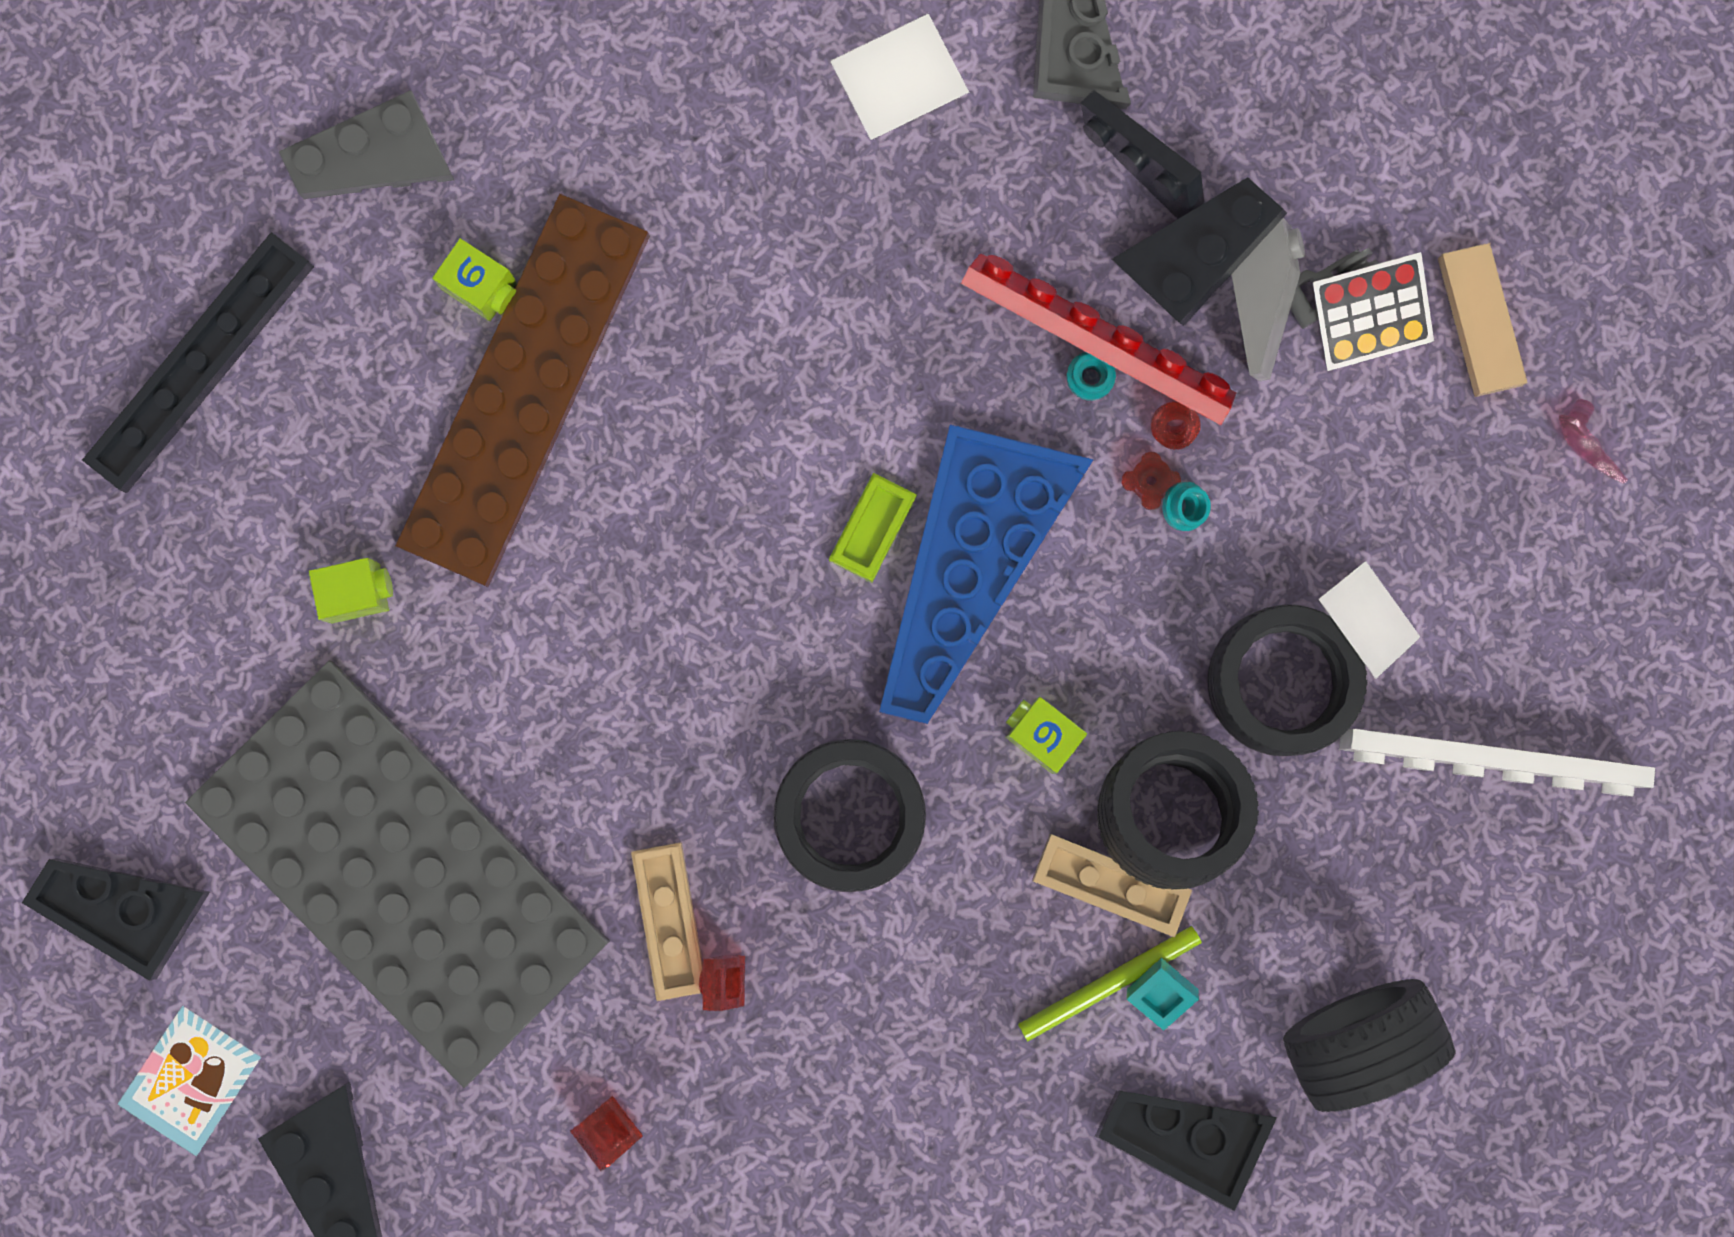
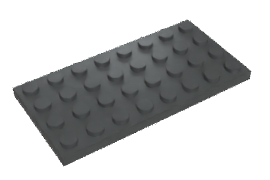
(397, 873)

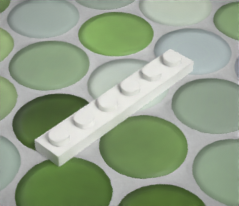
(1516, 764)

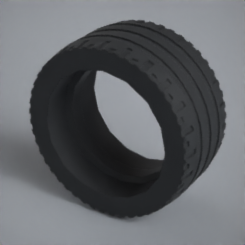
(1346, 669)
(1224, 777)
(842, 876)
(1369, 1046)

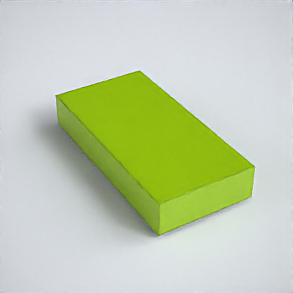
(872, 527)

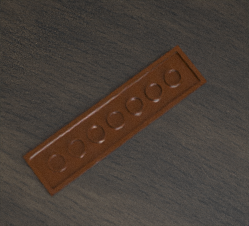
(523, 390)

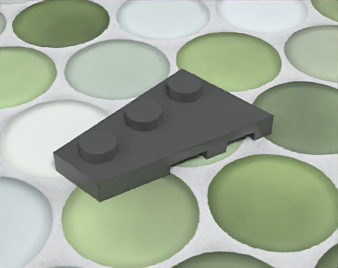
(1076, 53)
(368, 151)

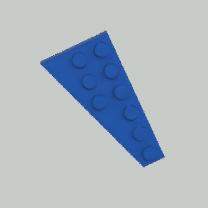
(979, 535)

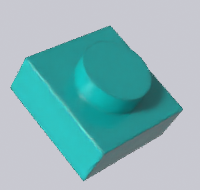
(1162, 994)

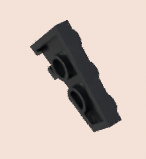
(1147, 158)
(1201, 249)
(117, 912)
(1189, 1142)
(325, 1167)

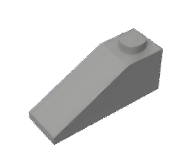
(1265, 293)

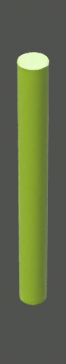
(1108, 984)

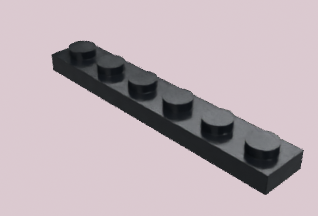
(198, 363)

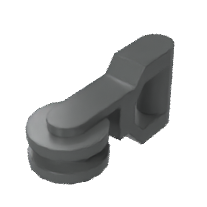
(1300, 305)

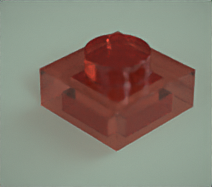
(723, 982)
(606, 1133)

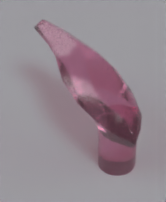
(1584, 443)

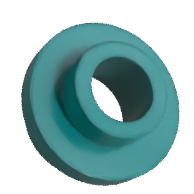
(1088, 392)
(1197, 506)

